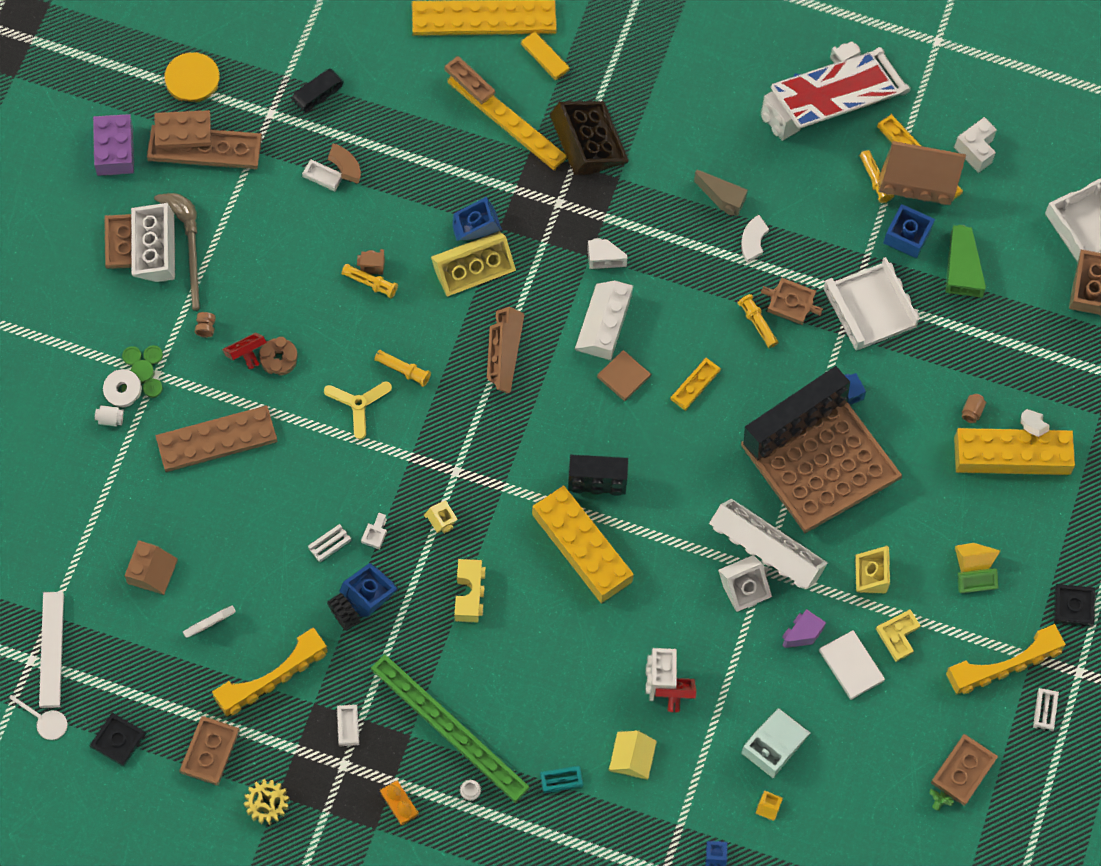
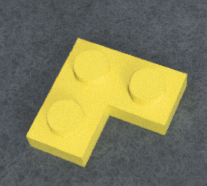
(894, 633)

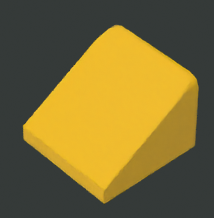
(769, 805)

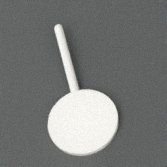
(50, 724)

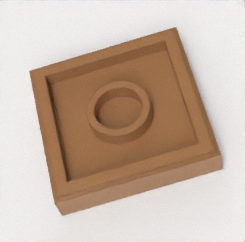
(624, 375)

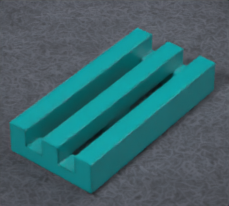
(563, 779)

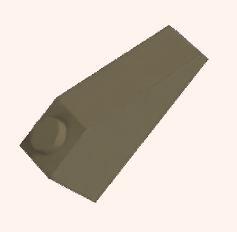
(723, 193)

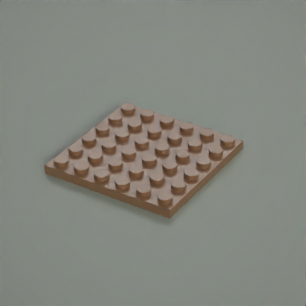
(827, 468)

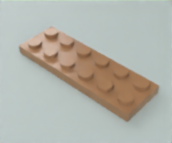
(226, 150)
(216, 438)

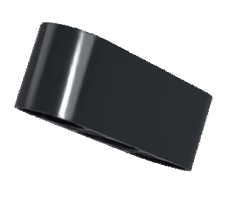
(317, 90)

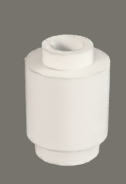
(109, 416)

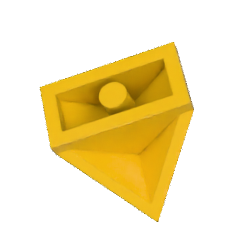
(975, 556)

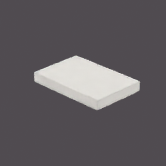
(851, 665)

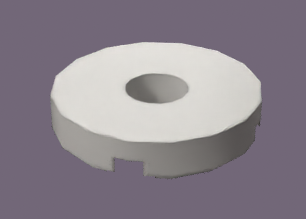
(118, 378)

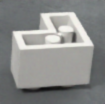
(975, 144)

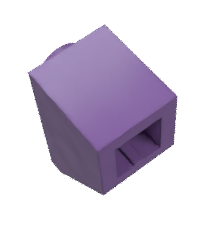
(805, 631)

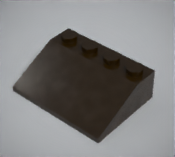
(588, 136)

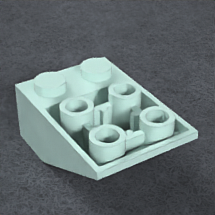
(775, 742)

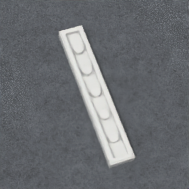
(51, 649)

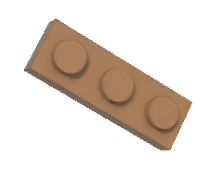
(469, 80)

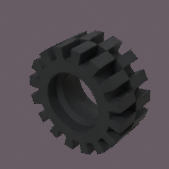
(343, 611)

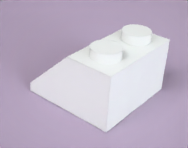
(745, 583)

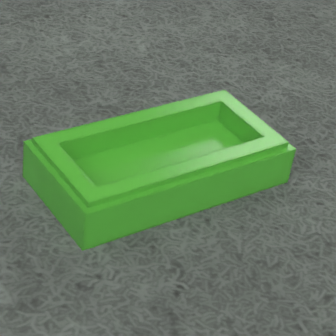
(977, 580)

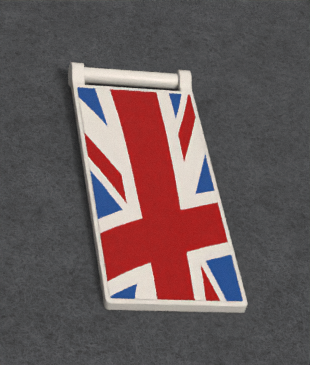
(839, 88)

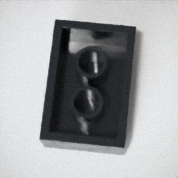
(598, 474)

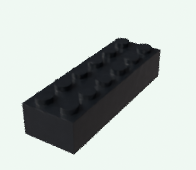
(796, 413)

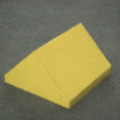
(873, 571)
(633, 754)

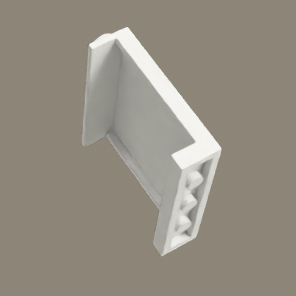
(872, 305)

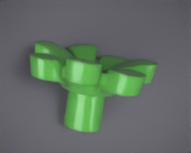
(940, 799)

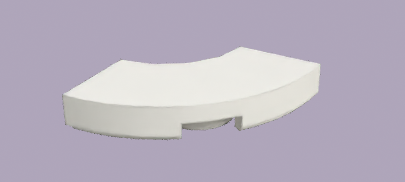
(752, 238)
(1034, 423)
(200, 626)

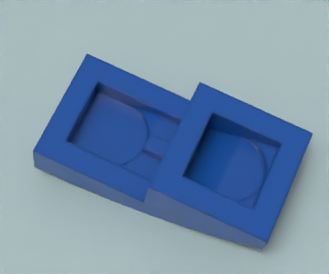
(716, 853)

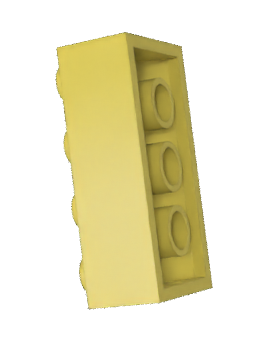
(473, 263)

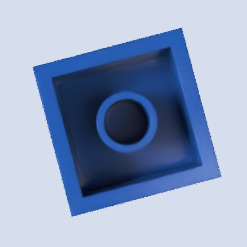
(909, 231)

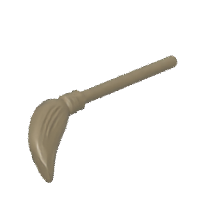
(186, 212)

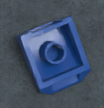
(476, 221)
(367, 590)

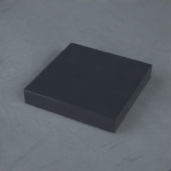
(1074, 605)
(117, 739)

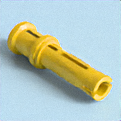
(874, 174)
(377, 283)
(754, 314)
(410, 371)

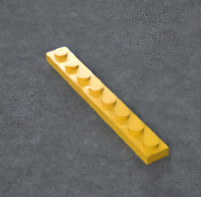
(516, 127)

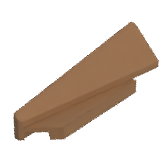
(503, 347)

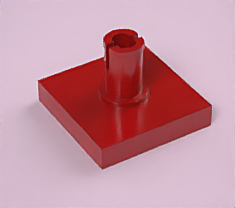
(245, 347)
(684, 689)

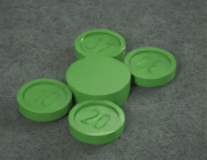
(143, 368)

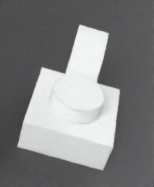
(374, 533)

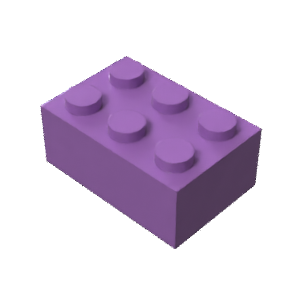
(113, 144)

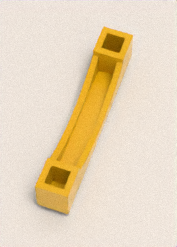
(967, 676)
(234, 696)

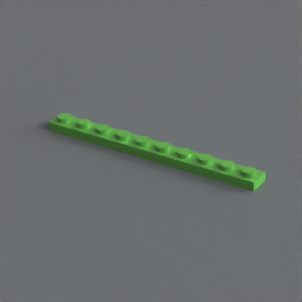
(450, 728)

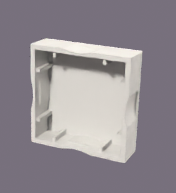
(1078, 218)

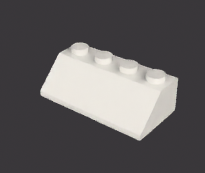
(153, 242)
(604, 319)

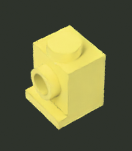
(441, 517)

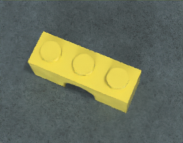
(470, 574)

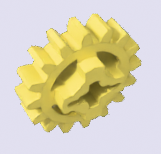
(259, 806)

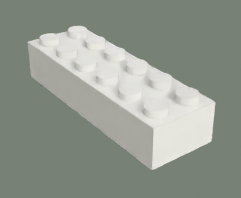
(768, 544)

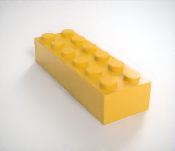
(1014, 451)
(582, 544)

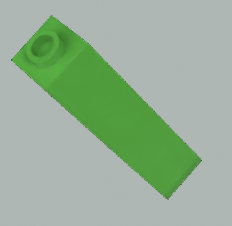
(964, 266)

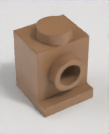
(371, 261)

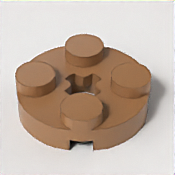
(276, 366)

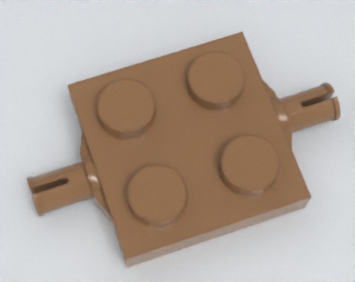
(791, 301)

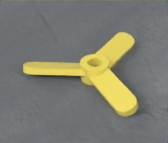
(358, 410)

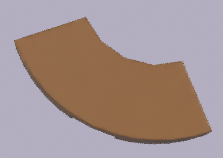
(346, 163)

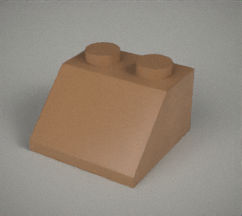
(150, 568)

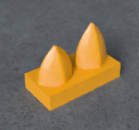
(399, 802)

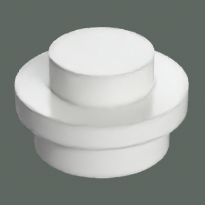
(470, 790)

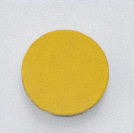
(192, 77)

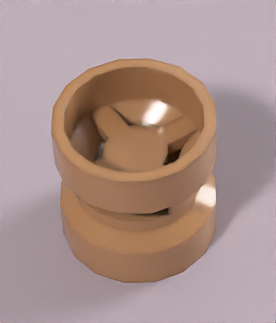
(205, 324)

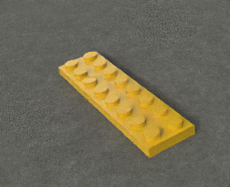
(483, 17)

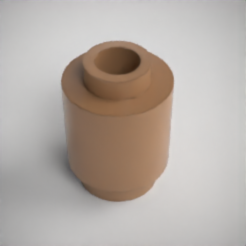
(973, 408)

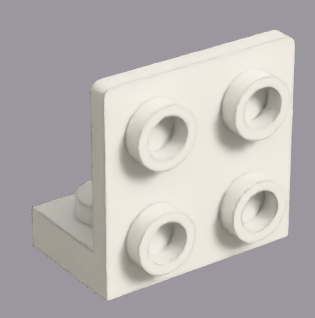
(661, 670)

